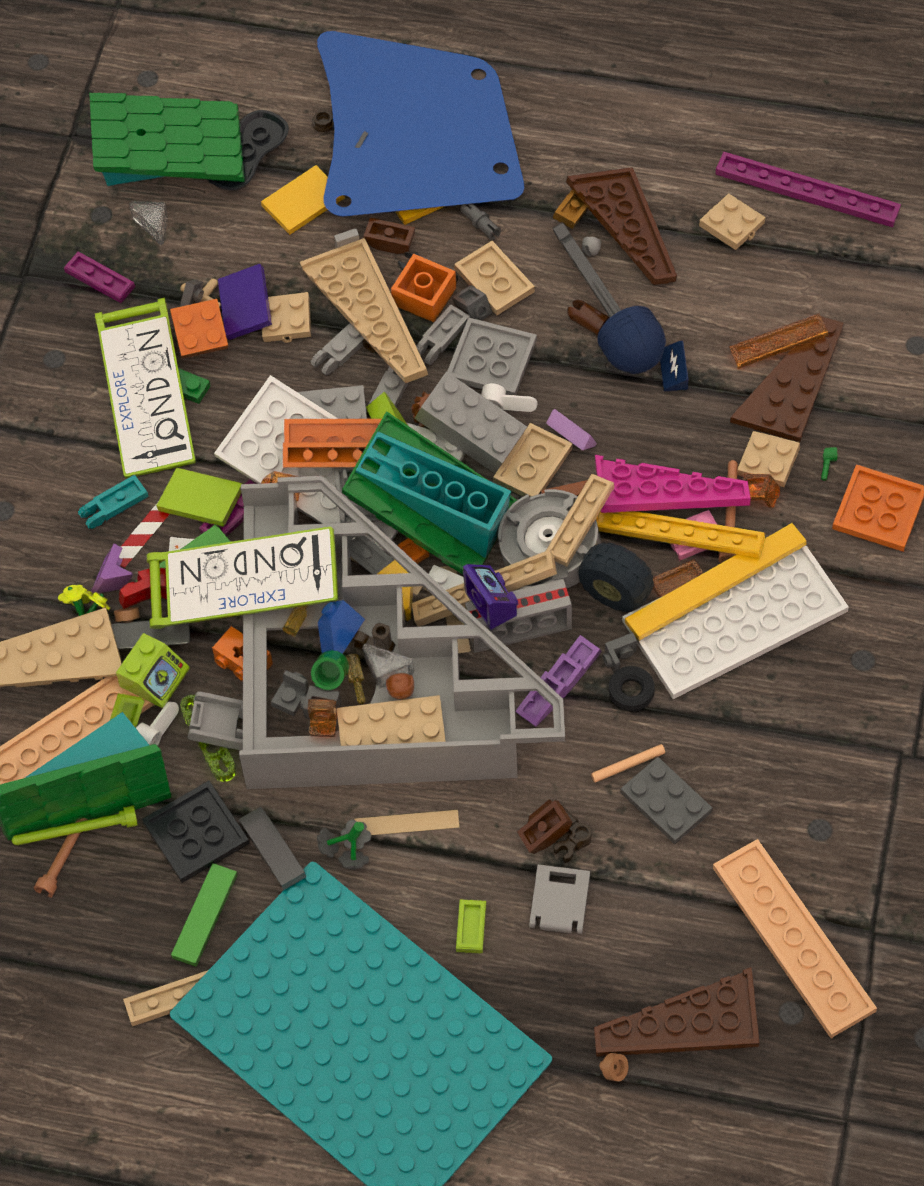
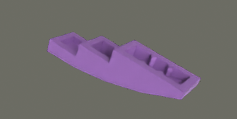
(560, 678)

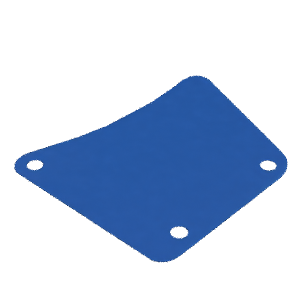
(426, 125)

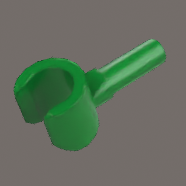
(829, 455)

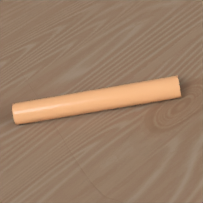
(628, 763)

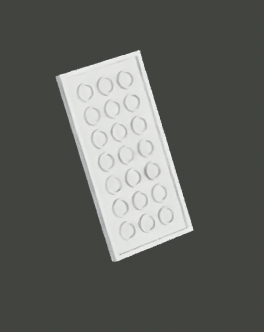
(257, 441)
(742, 623)

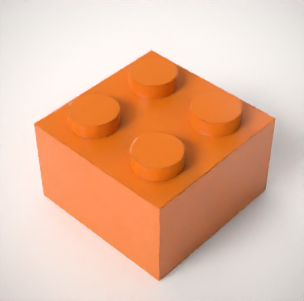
(424, 287)
(199, 328)

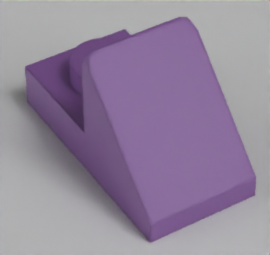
(111, 575)

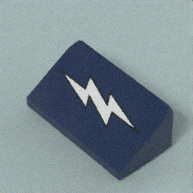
(674, 367)

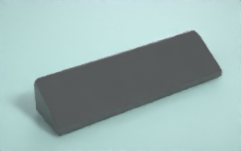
(129, 633)

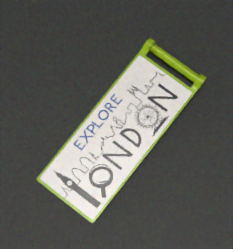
(145, 390)
(245, 577)

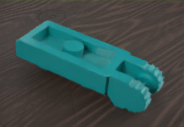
(113, 501)

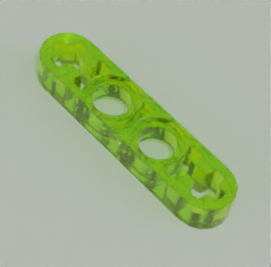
(211, 758)

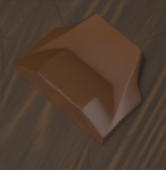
(389, 236)
(545, 826)

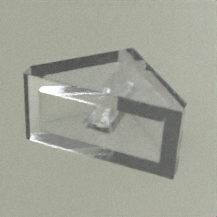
(151, 217)
(386, 663)

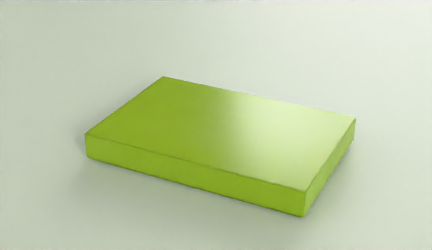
(199, 497)

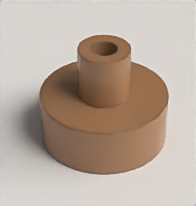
(127, 614)
(614, 1067)

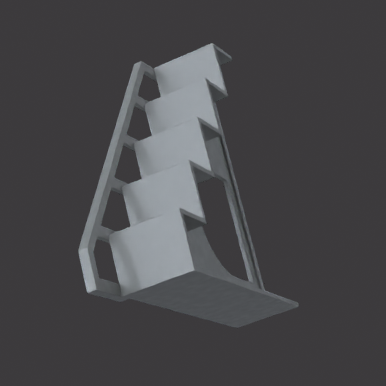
(474, 712)

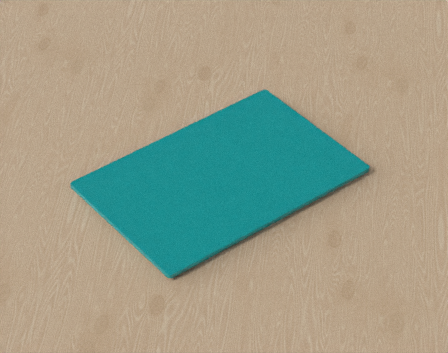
(360, 1036)

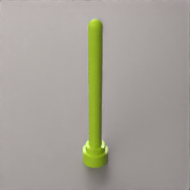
(125, 817)

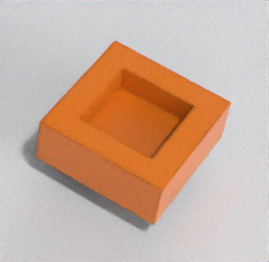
(414, 551)

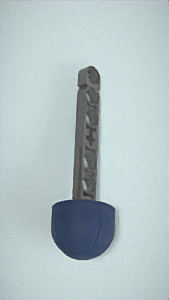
(631, 336)

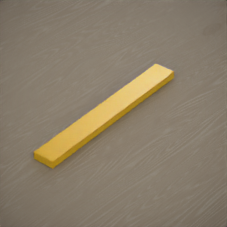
(682, 532)
(713, 583)

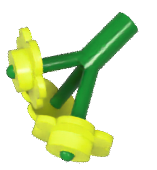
(78, 596)

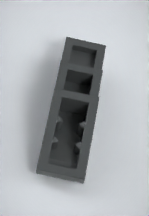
(272, 848)

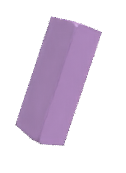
(570, 431)

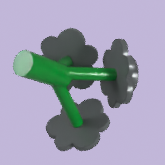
(353, 836)

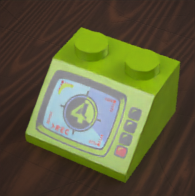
(151, 671)

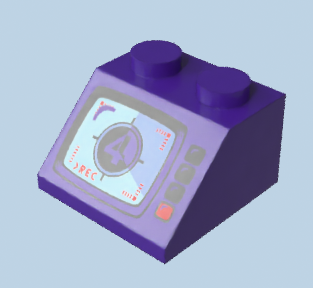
(489, 594)

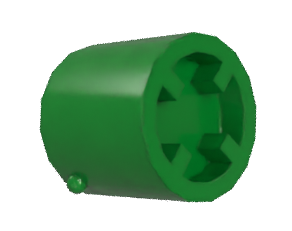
(329, 670)

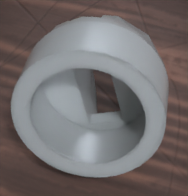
(591, 246)

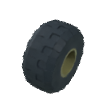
(615, 577)

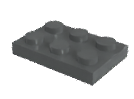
(666, 800)

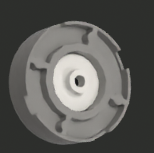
(531, 526)

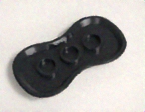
(260, 135)

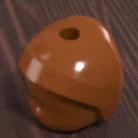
(400, 686)

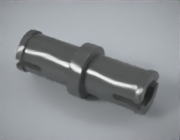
(481, 220)

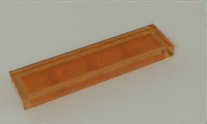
(778, 341)

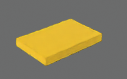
(299, 200)

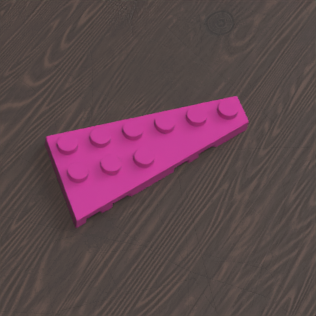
(664, 488)

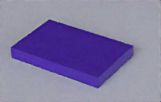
(244, 301)

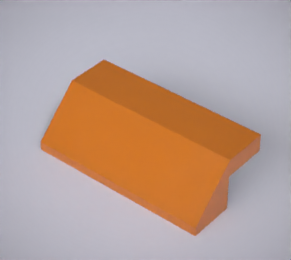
(326, 442)

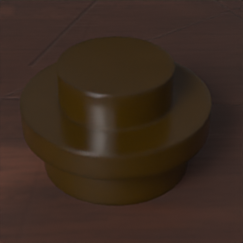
(323, 121)

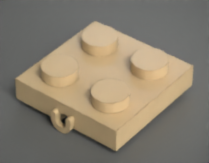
(732, 221)
(289, 318)
(769, 456)

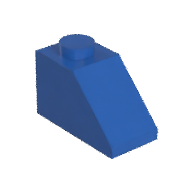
(338, 626)

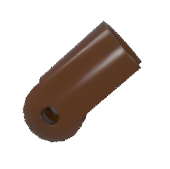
(587, 316)

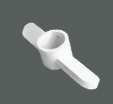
(497, 395)
(153, 733)

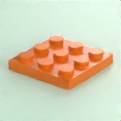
(879, 508)

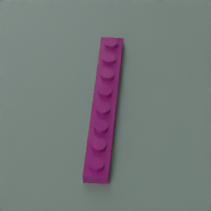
(808, 189)

